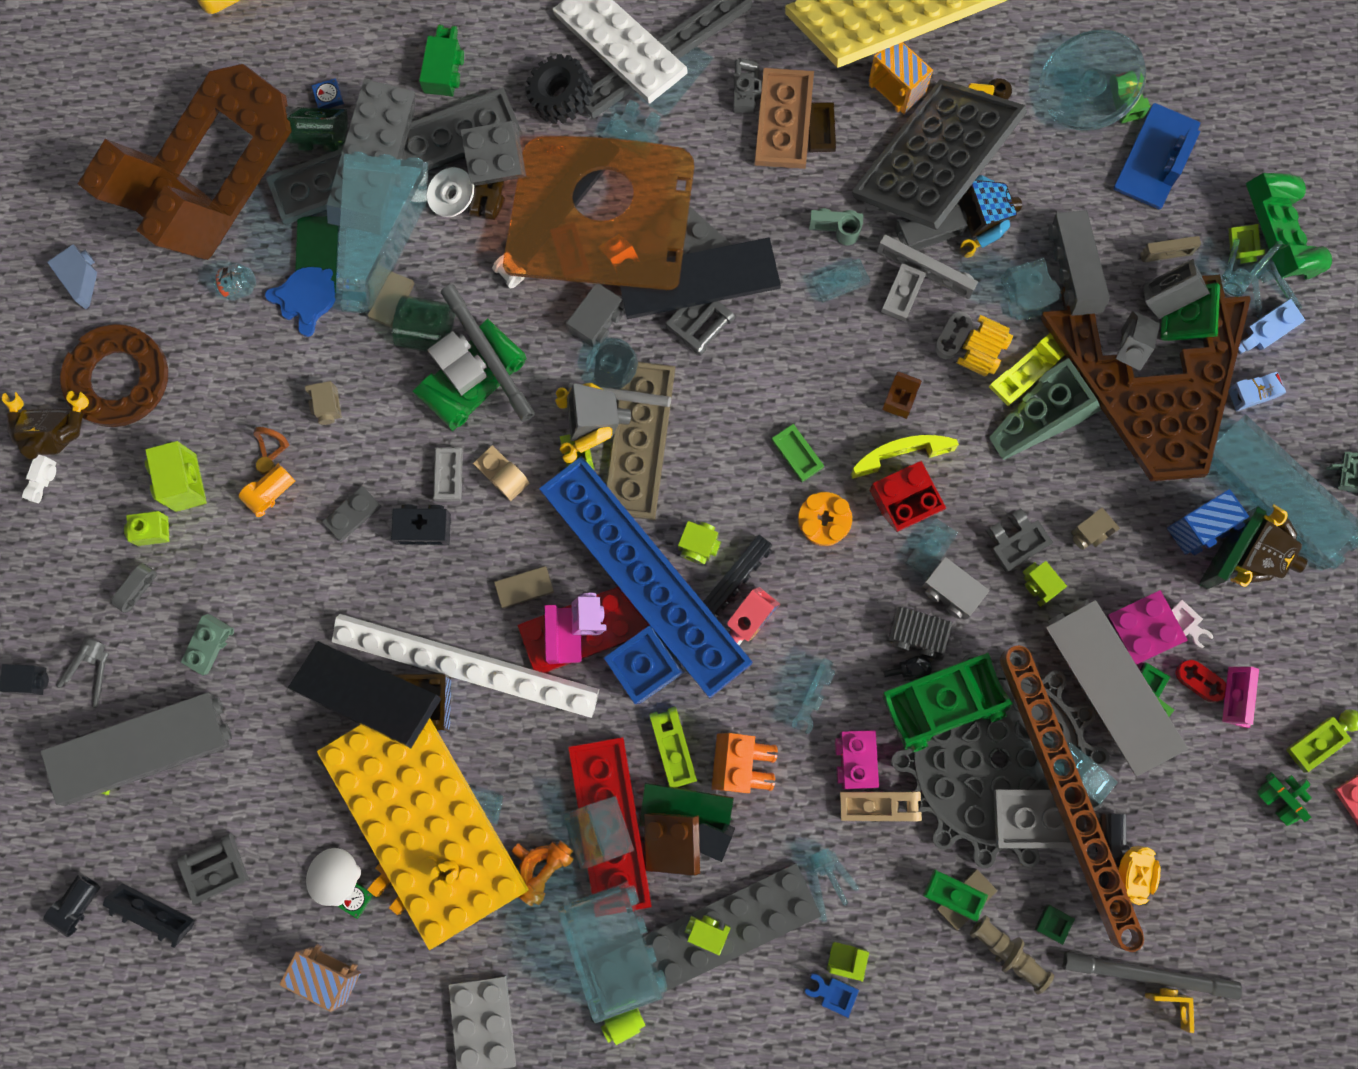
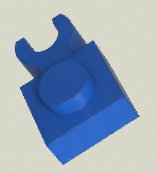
(836, 995)

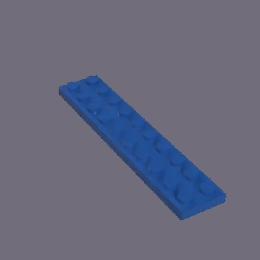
(646, 577)

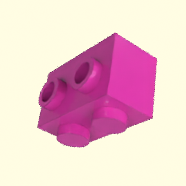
(858, 760)

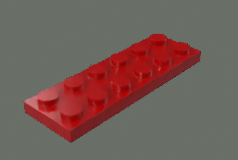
(621, 624)
(599, 774)

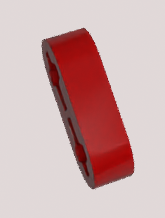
(1197, 685)

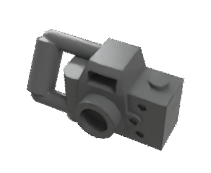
(744, 86)

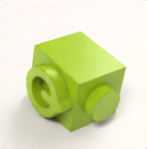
(699, 542)

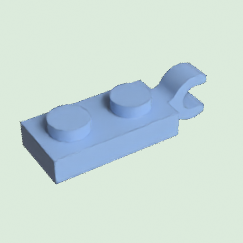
(1271, 326)

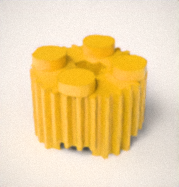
(985, 346)

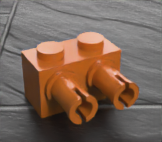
(735, 760)

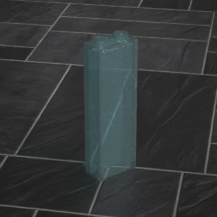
(1270, 476)

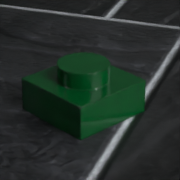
(1054, 924)

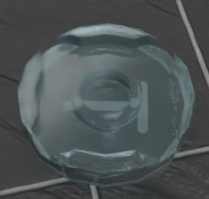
(612, 363)

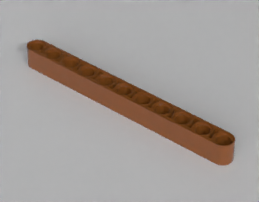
(1080, 806)

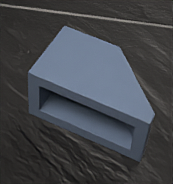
(76, 273)

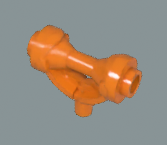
(556, 855)

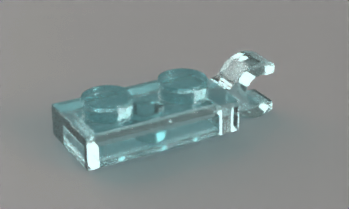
(813, 697)

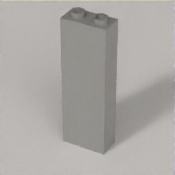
(1115, 687)

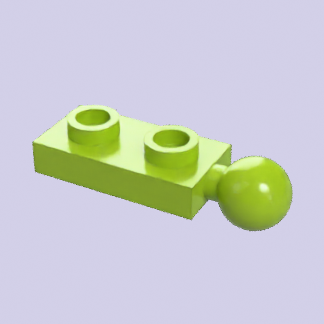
(1323, 740)

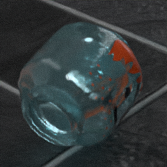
(235, 282)

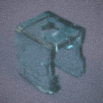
(1029, 289)

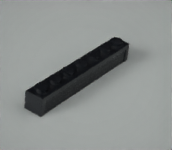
(738, 574)

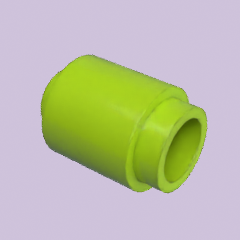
(623, 1026)

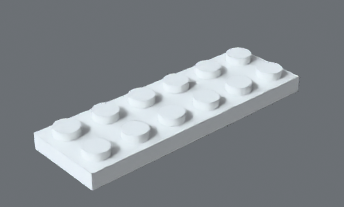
(622, 45)

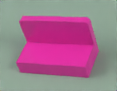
(560, 643)
(1240, 696)

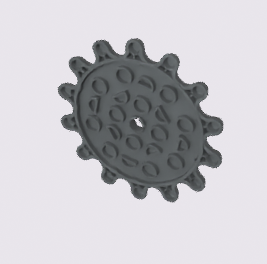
(960, 777)

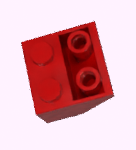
(907, 496)

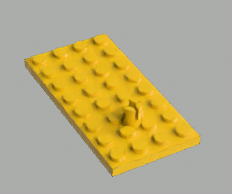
(424, 829)

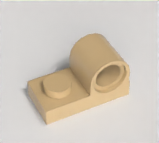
(501, 473)

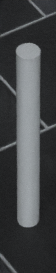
(637, 397)

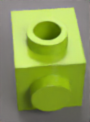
(147, 528)

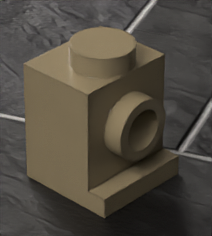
(324, 402)
(1093, 530)

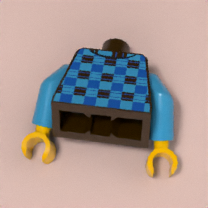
(988, 212)

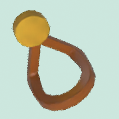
(265, 463)

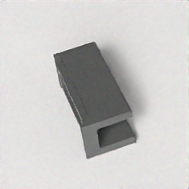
(920, 236)
(1138, 340)

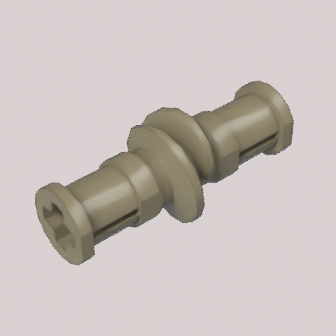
(1012, 954)

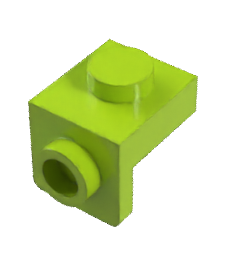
(1249, 243)

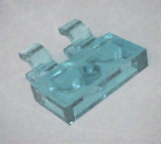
(623, 127)

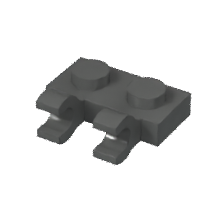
(1020, 546)

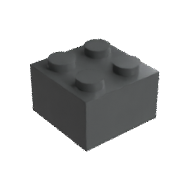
(493, 153)

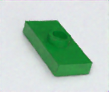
(955, 895)

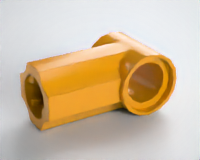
(262, 494)

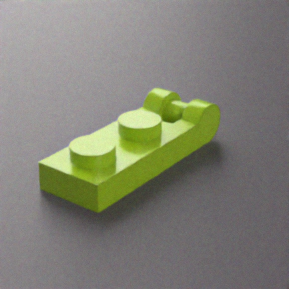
(673, 748)

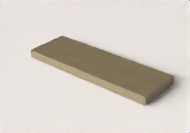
(640, 446)

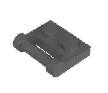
(690, 319)
(216, 877)

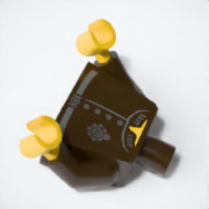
(44, 429)
(1271, 551)

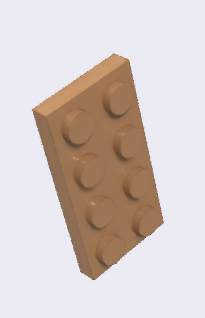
(784, 118)

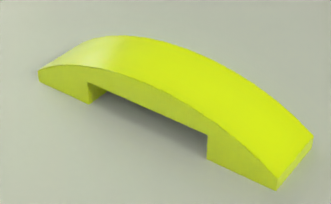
(1028, 370)
(934, 445)

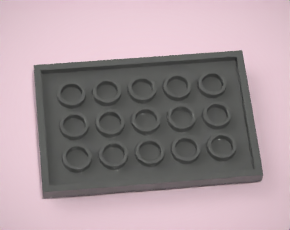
(939, 153)

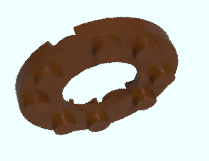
(111, 339)

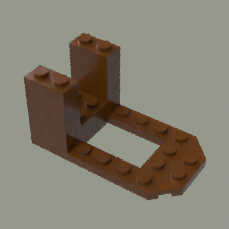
(171, 207)

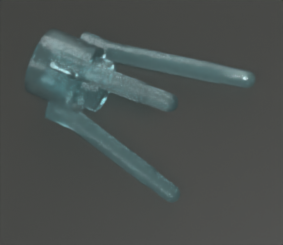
(1267, 274)
(1239, 280)
(824, 864)

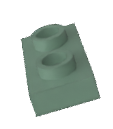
(827, 220)
(206, 644)

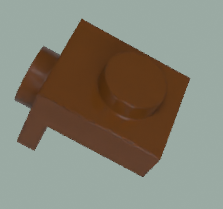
(901, 395)

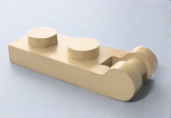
(879, 806)

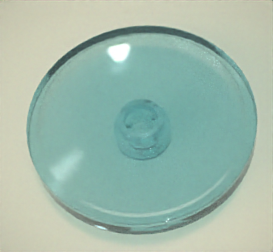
(1093, 80)

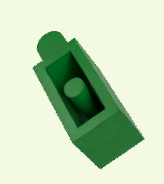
(441, 62)

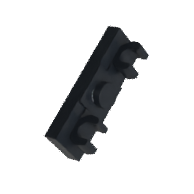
(148, 913)

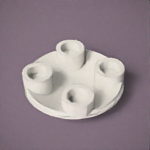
(332, 877)

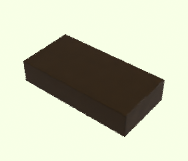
(822, 128)

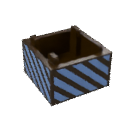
(441, 686)

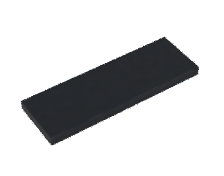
(709, 278)
(365, 694)

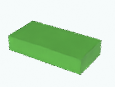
(797, 453)

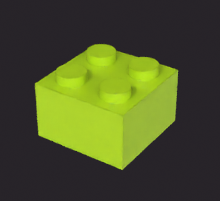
(175, 476)

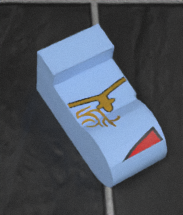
(1256, 390)

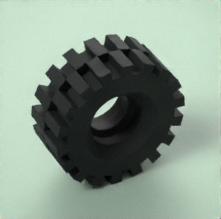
(551, 77)

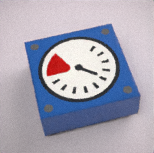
(327, 94)

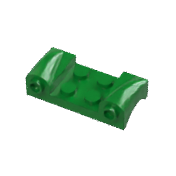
(1273, 200)
(445, 400)
(946, 701)

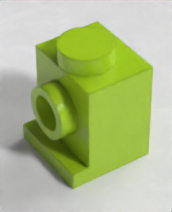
(1043, 582)
(707, 934)

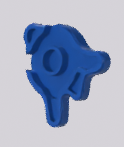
(306, 295)

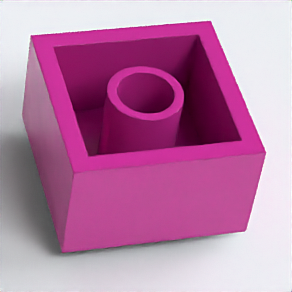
(1147, 627)

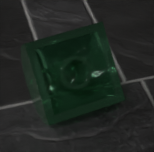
(318, 127)
(421, 323)

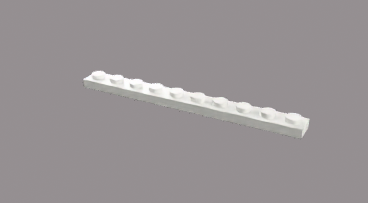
(465, 665)

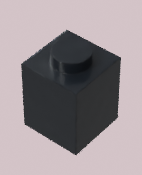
(23, 679)

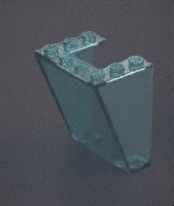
(377, 218)

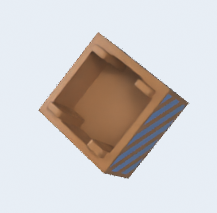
(320, 978)

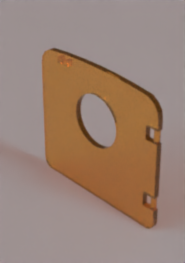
(559, 243)

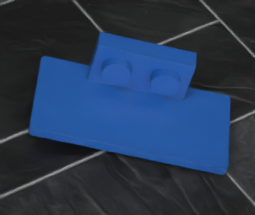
(1158, 156)

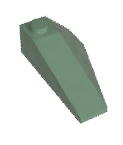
(1050, 408)

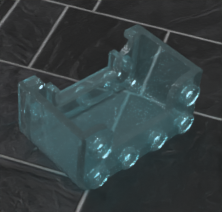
(612, 952)

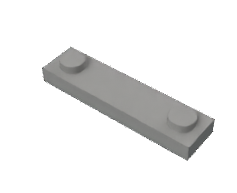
(936, 271)

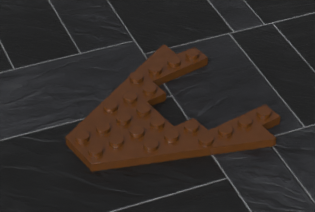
(1162, 419)

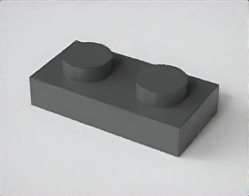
(351, 514)

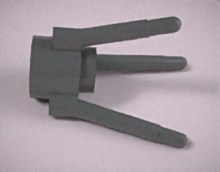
(89, 652)

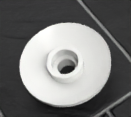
(442, 188)

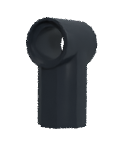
(70, 908)

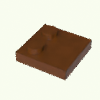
(672, 843)

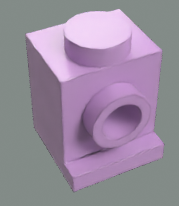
(587, 615)

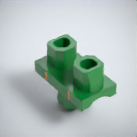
(1293, 809)

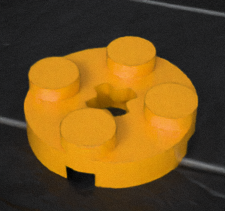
(812, 527)

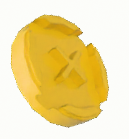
(1139, 873)

